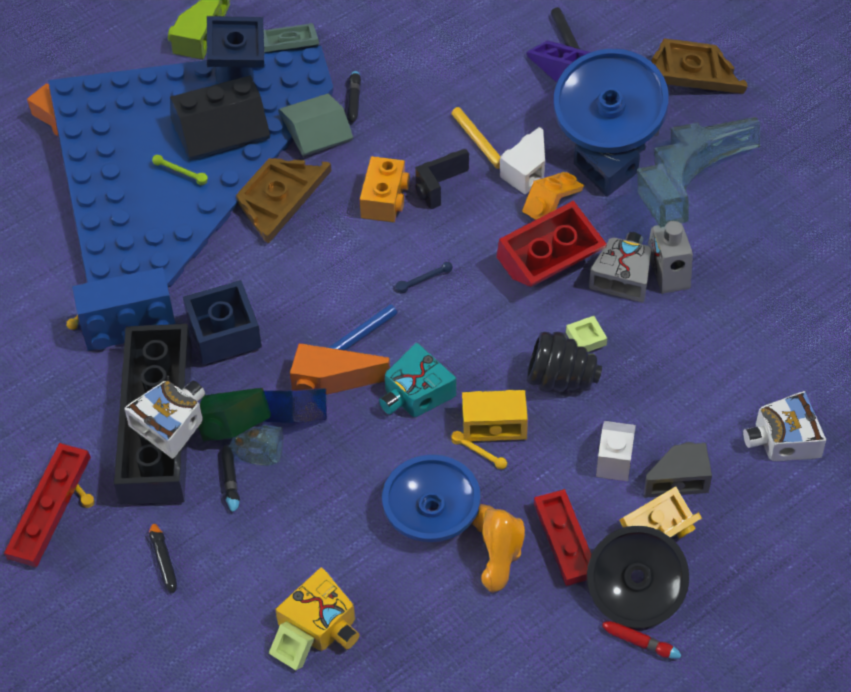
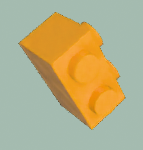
(383, 189)

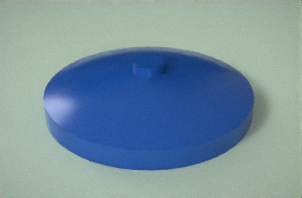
(611, 100)

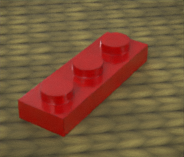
(564, 535)

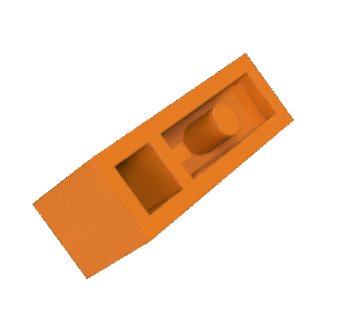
(335, 369)

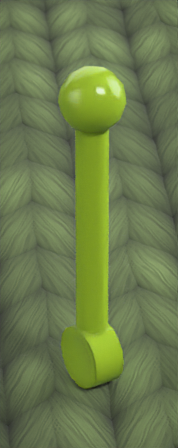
(201, 178)

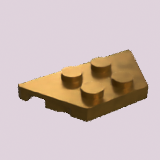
(696, 66)
(279, 192)

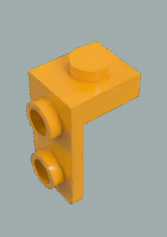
(548, 191)

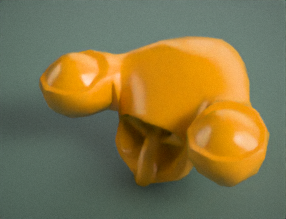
(503, 539)

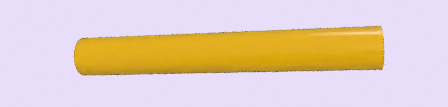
(477, 136)

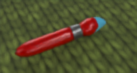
(642, 640)

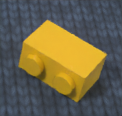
(494, 415)

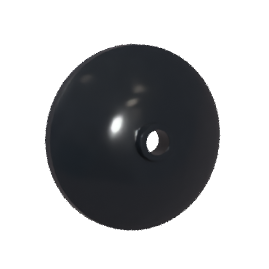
(663, 582)

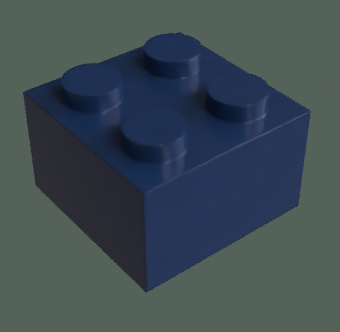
(222, 322)

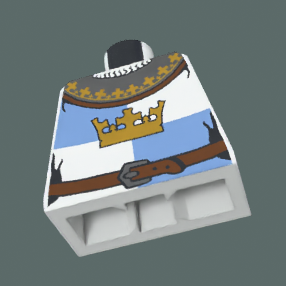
(167, 415)
(787, 430)

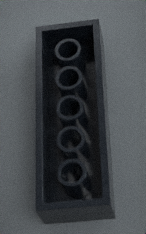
(149, 358)

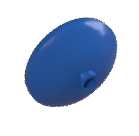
(429, 483)

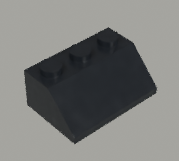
(219, 117)

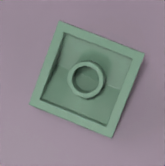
(290, 38)
(317, 124)

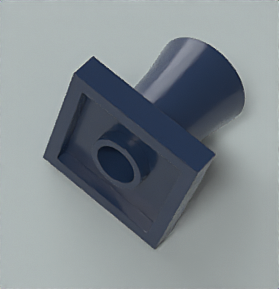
(234, 46)

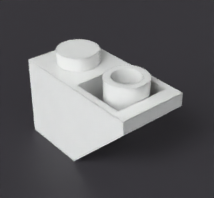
(524, 162)

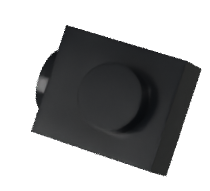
(436, 171)

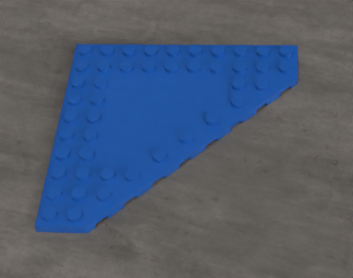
(146, 214)

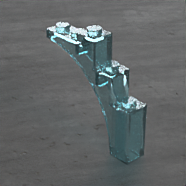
(690, 152)

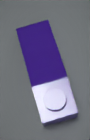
(554, 57)

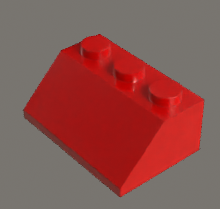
(549, 245)

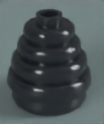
(561, 364)

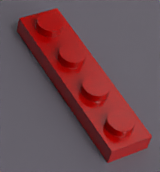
(47, 505)

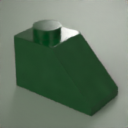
(232, 413)

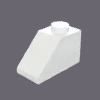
(615, 451)

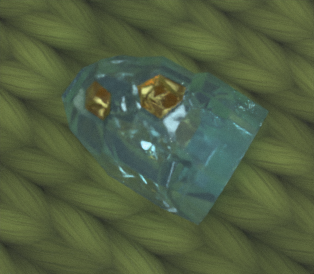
(259, 445)

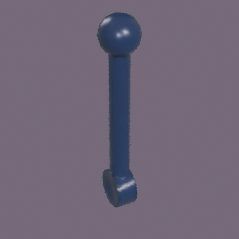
(402, 286)

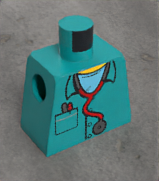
(417, 383)

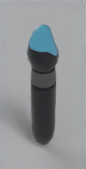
(353, 98)
(229, 477)

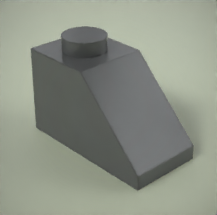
(681, 467)

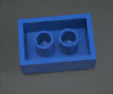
(119, 302)

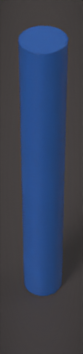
(365, 328)

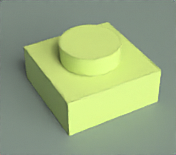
(587, 333)
(291, 645)

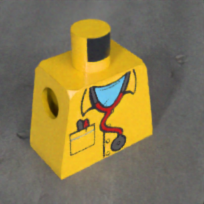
(320, 611)

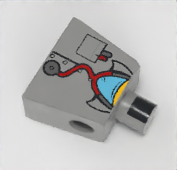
(668, 247)
(622, 268)

